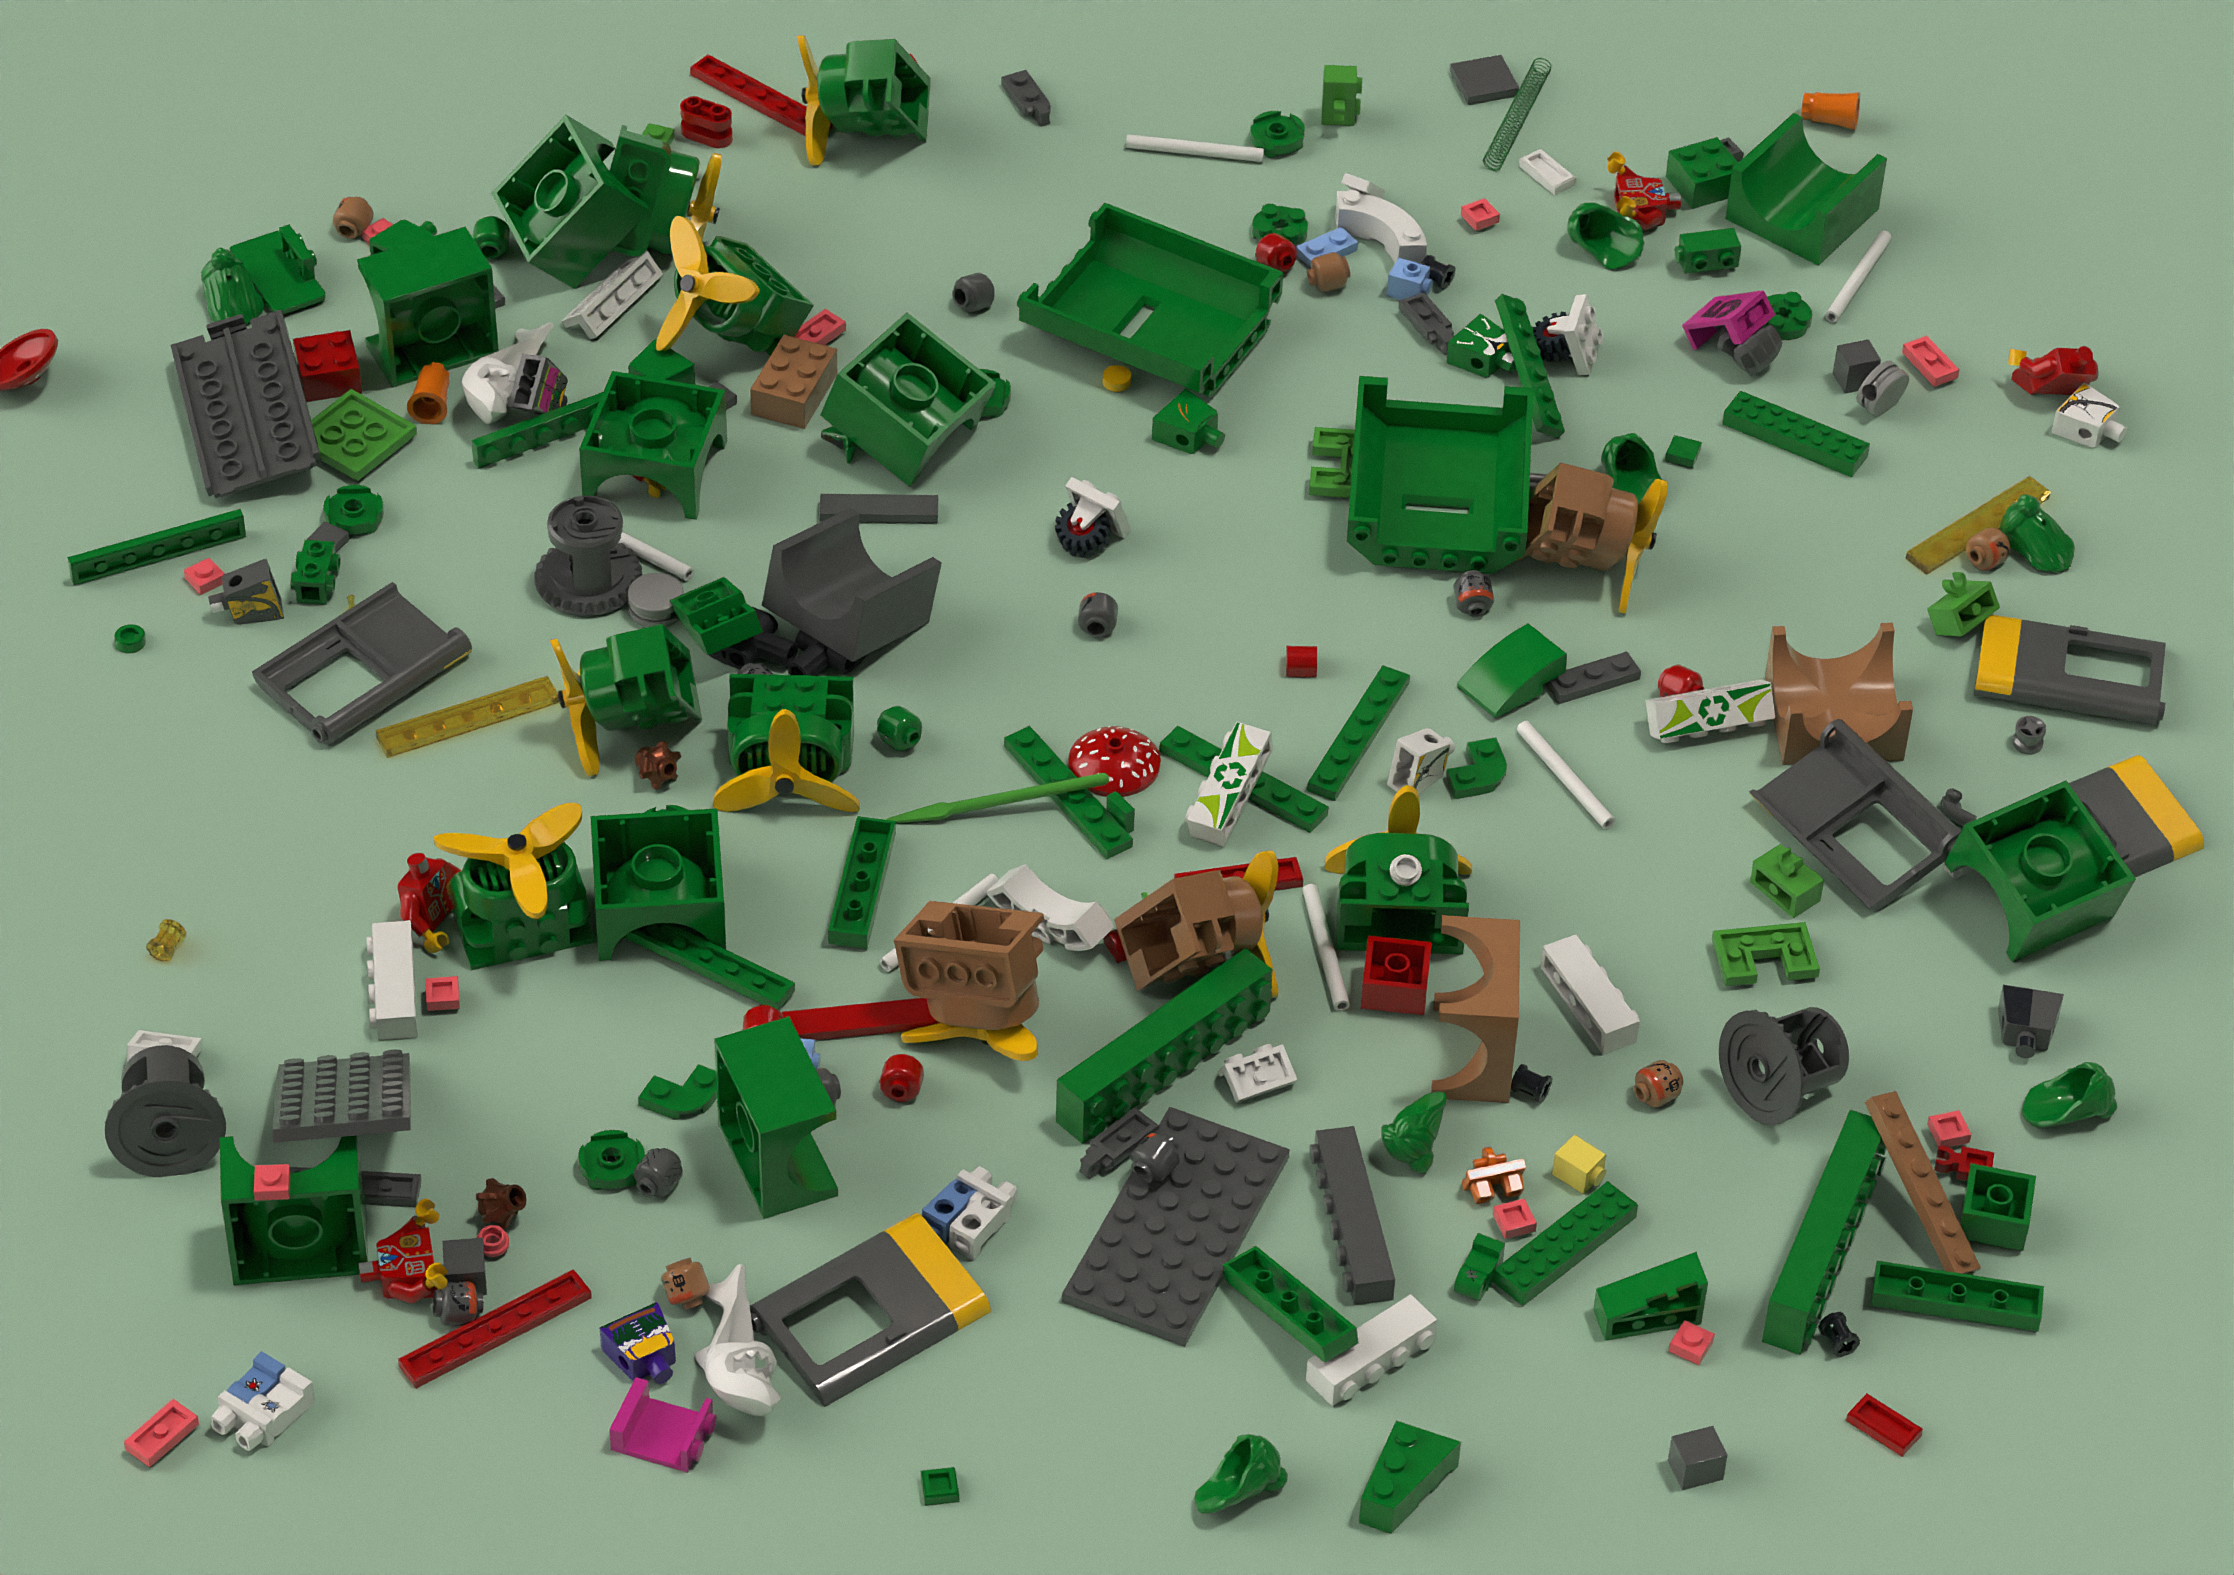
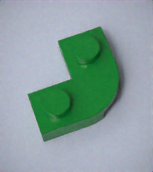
(1485, 772)
(673, 1099)

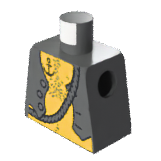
(249, 595)

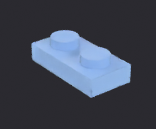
(1333, 241)

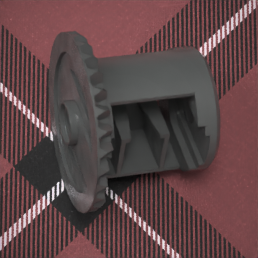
(587, 567)
(1789, 1057)
(164, 1116)

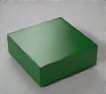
(1683, 451)
(1121, 811)
(939, 1486)

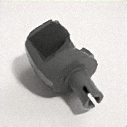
(1755, 352)

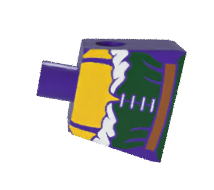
(640, 1344)

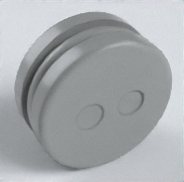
(1882, 388)
(650, 599)

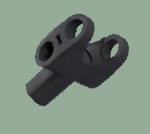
(762, 645)
(817, 657)

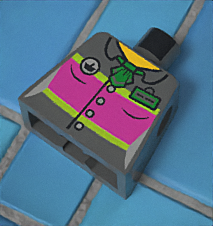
(538, 386)

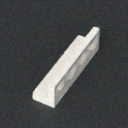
(614, 295)

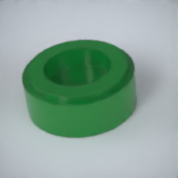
(130, 638)

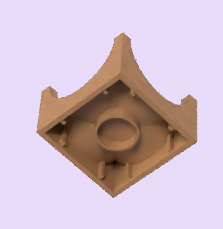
(1850, 688)
(1485, 1008)

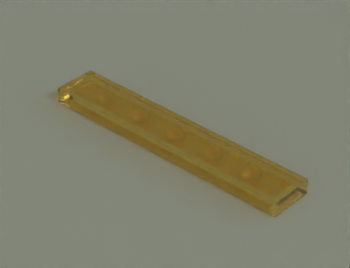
(1953, 539)
(467, 716)

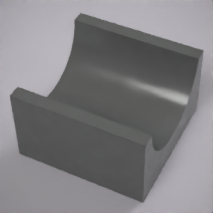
(839, 595)

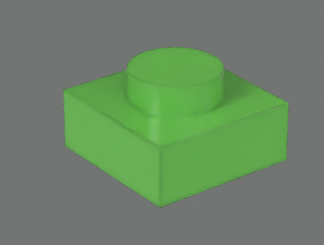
(660, 132)

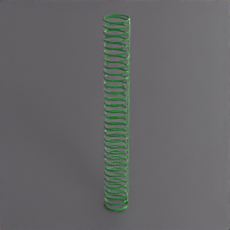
(1509, 110)

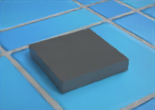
(1484, 79)

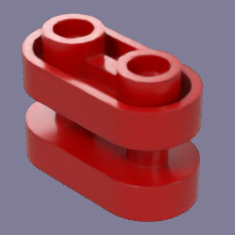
(706, 122)

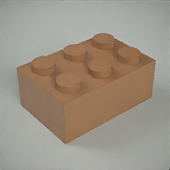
(794, 381)

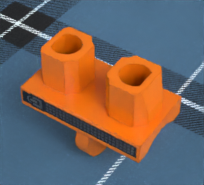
(1494, 1170)

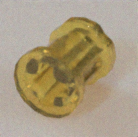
(168, 937)

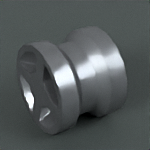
(2029, 735)

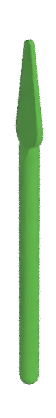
(943, 810)

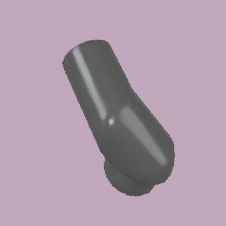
(1953, 808)

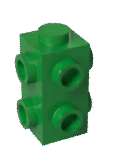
(1708, 250)
(315, 572)

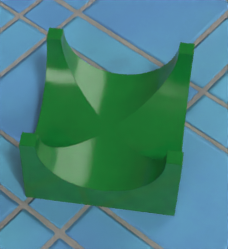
(654, 433)

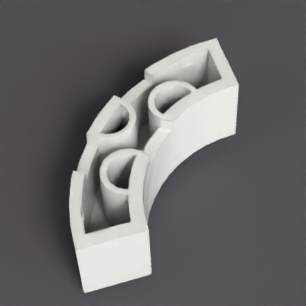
(1381, 220)
(1065, 920)

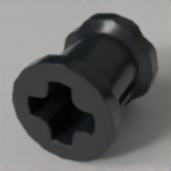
(1439, 272)
(1531, 1083)
(1838, 1334)

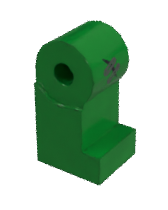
(1478, 1270)

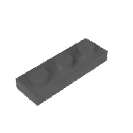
(1594, 677)

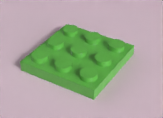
(359, 434)

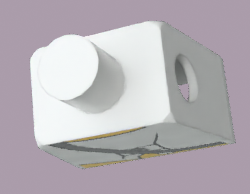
(2088, 418)
(1419, 760)

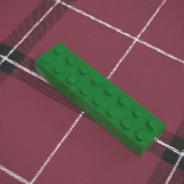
(1796, 433)
(862, 882)
(1565, 1243)
(1957, 1296)
(1290, 1304)

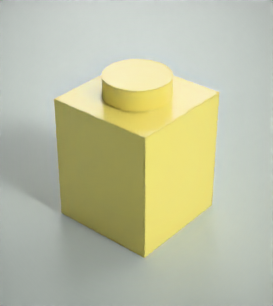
(1579, 1164)

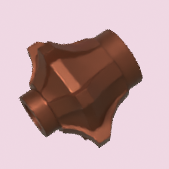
(657, 763)
(500, 1202)

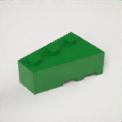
(1653, 1299)
(1404, 1474)

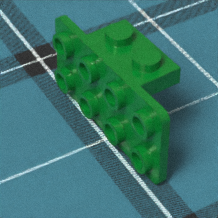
(281, 269)

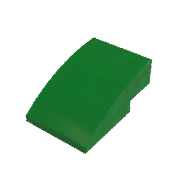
(716, 615)
(1513, 671)

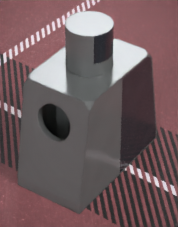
(2028, 1018)

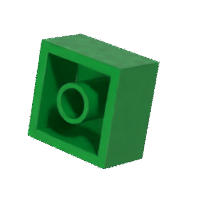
(1701, 172)
(1997, 1206)

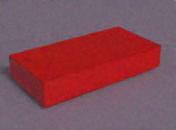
(1884, 1424)

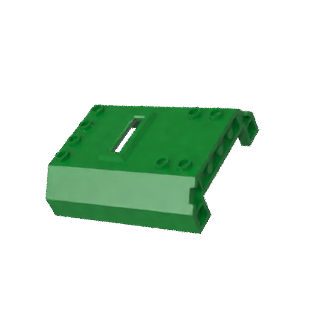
(1203, 298)
(1440, 459)

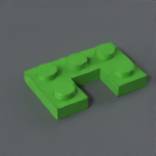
(1332, 481)
(1739, 947)

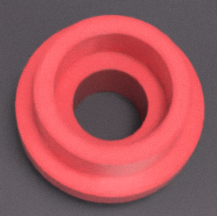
(495, 1240)

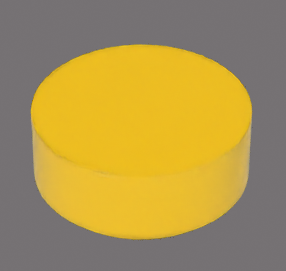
(1116, 378)

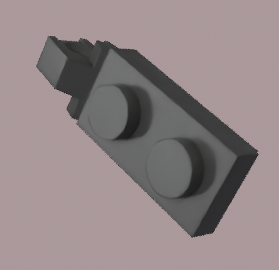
(1027, 96)
(1428, 320)
(1116, 1142)

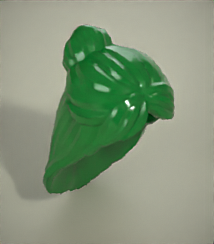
(1606, 234)
(229, 288)
(1630, 464)
(2037, 535)
(2071, 1097)
(1414, 1131)
(1242, 1474)

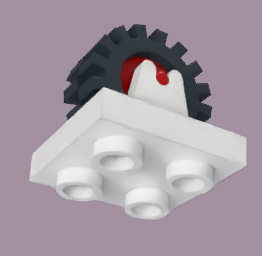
(1571, 335)
(1089, 519)

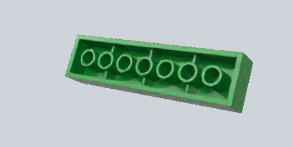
(1163, 1046)
(1825, 1235)

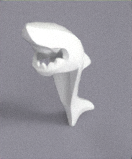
(492, 377)
(731, 1355)

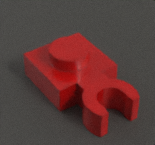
(1961, 1161)

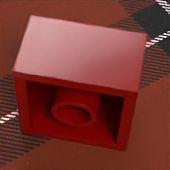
(327, 365)
(1396, 975)

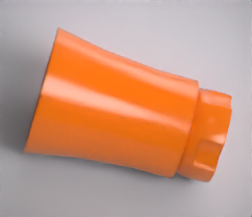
(1832, 108)
(429, 397)

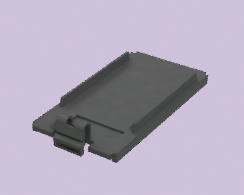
(245, 404)

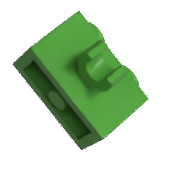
(1339, 95)
(1963, 605)
(1787, 880)

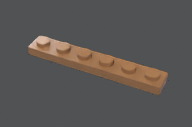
(1922, 1184)

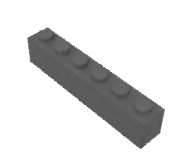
(1353, 1215)

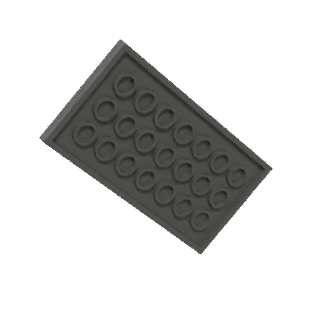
(342, 1096)
(1168, 1239)

